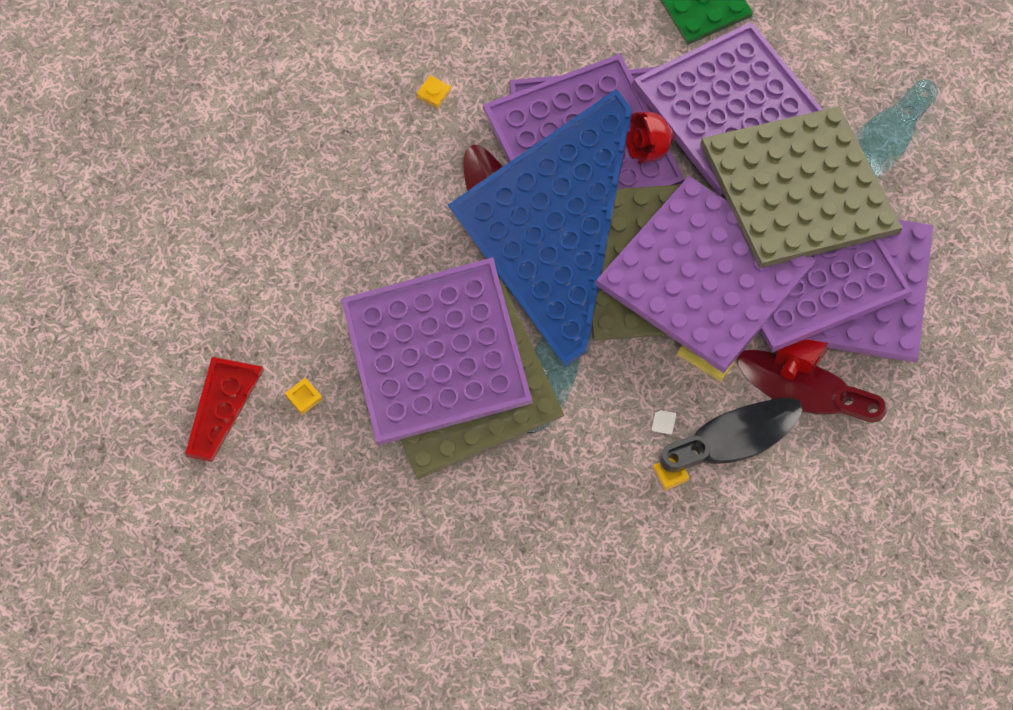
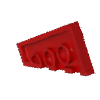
(221, 401)

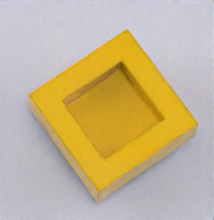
(433, 91)
(303, 396)
(669, 479)

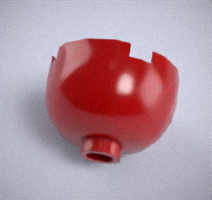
(648, 137)

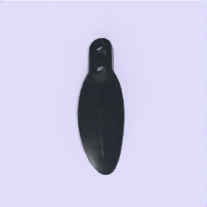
(734, 435)

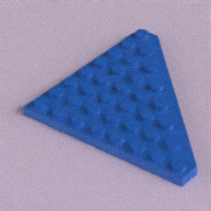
(551, 221)

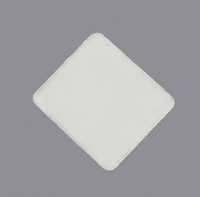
(664, 422)

